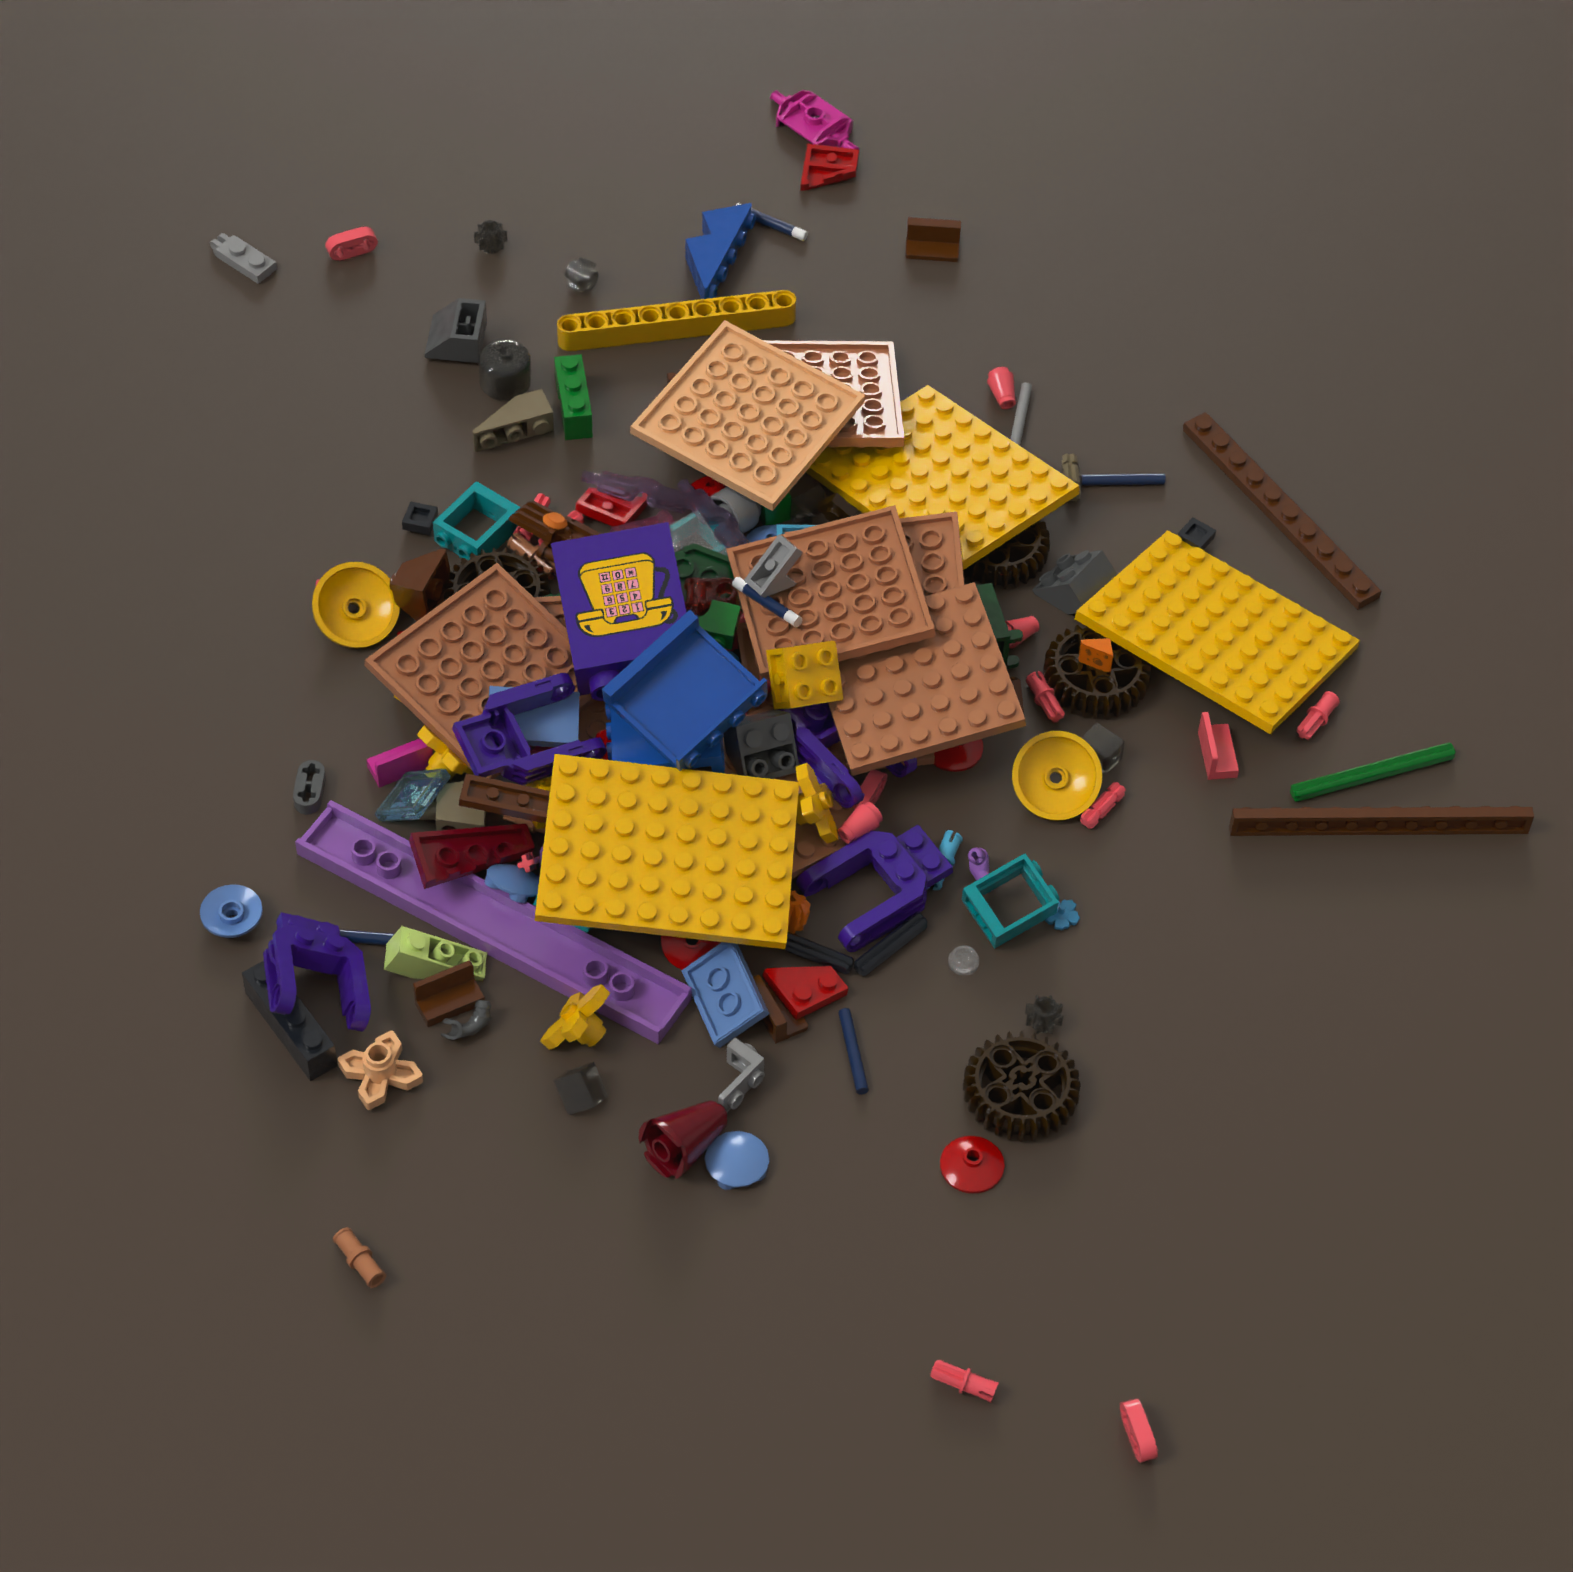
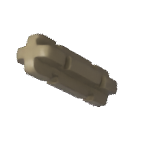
(1071, 470)

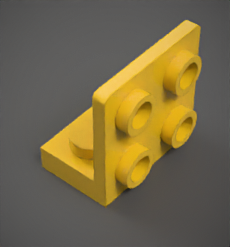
(804, 675)

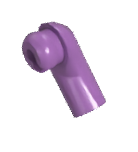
(978, 862)

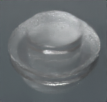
(963, 960)

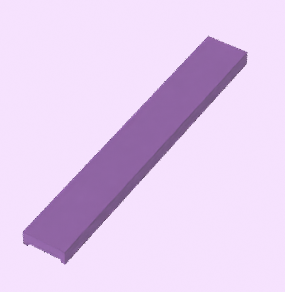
(494, 923)

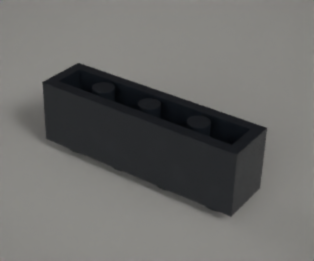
(296, 1030)

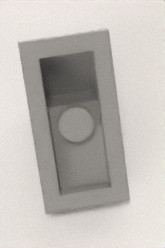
(771, 570)

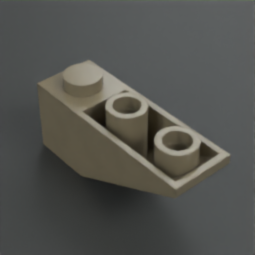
(516, 420)

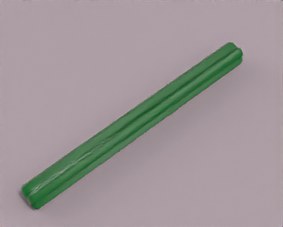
(1372, 771)

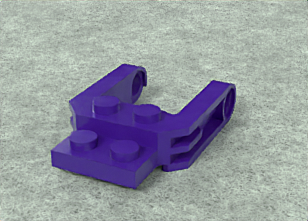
(816, 732)
(496, 743)
(904, 862)
(321, 949)

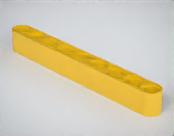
(675, 320)

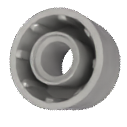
(742, 508)

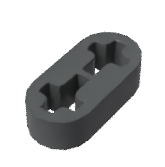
(303, 786)

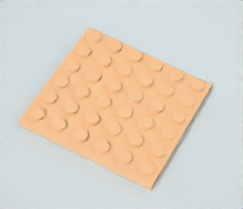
(747, 415)

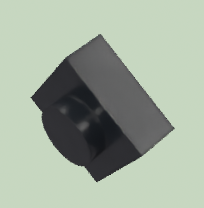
(419, 518)
(1197, 533)

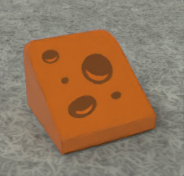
(1096, 653)

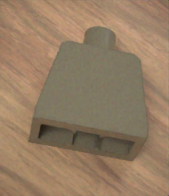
(449, 813)

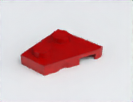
(828, 165)
(610, 508)
(805, 988)

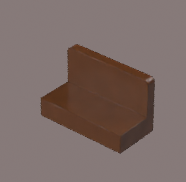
(933, 239)
(447, 993)
(780, 1021)

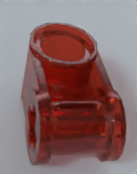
(706, 591)

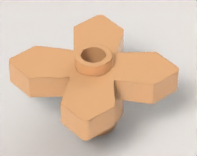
(380, 1068)

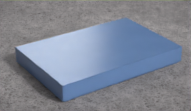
(549, 724)
(725, 992)

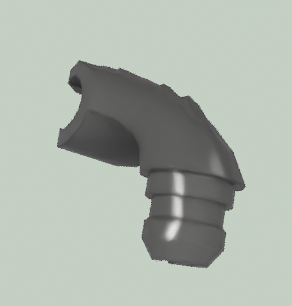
(477, 1021)

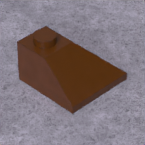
(420, 583)

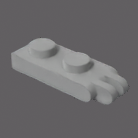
(243, 257)

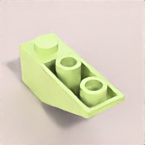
(423, 955)

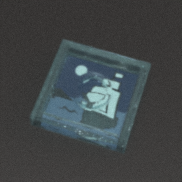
(412, 795)

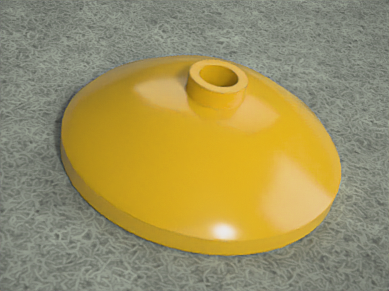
(356, 585)
(1060, 754)

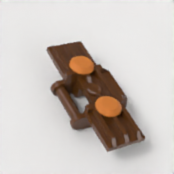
(549, 526)

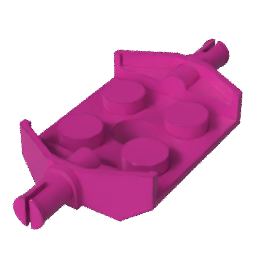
(829, 129)

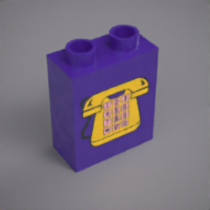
(616, 599)

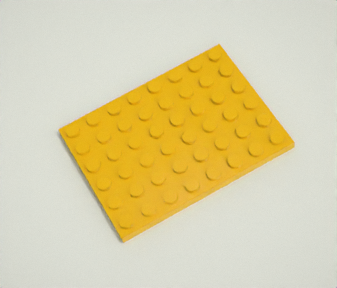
(945, 467)
(1218, 631)
(668, 851)

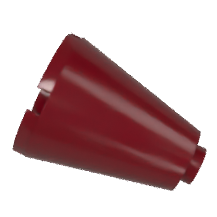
(681, 1137)

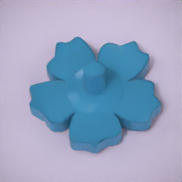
(1065, 915)

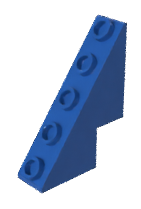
(717, 249)

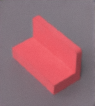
(1217, 749)

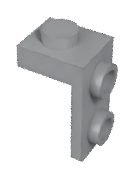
(750, 1064)

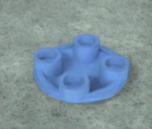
(513, 881)
(737, 1159)

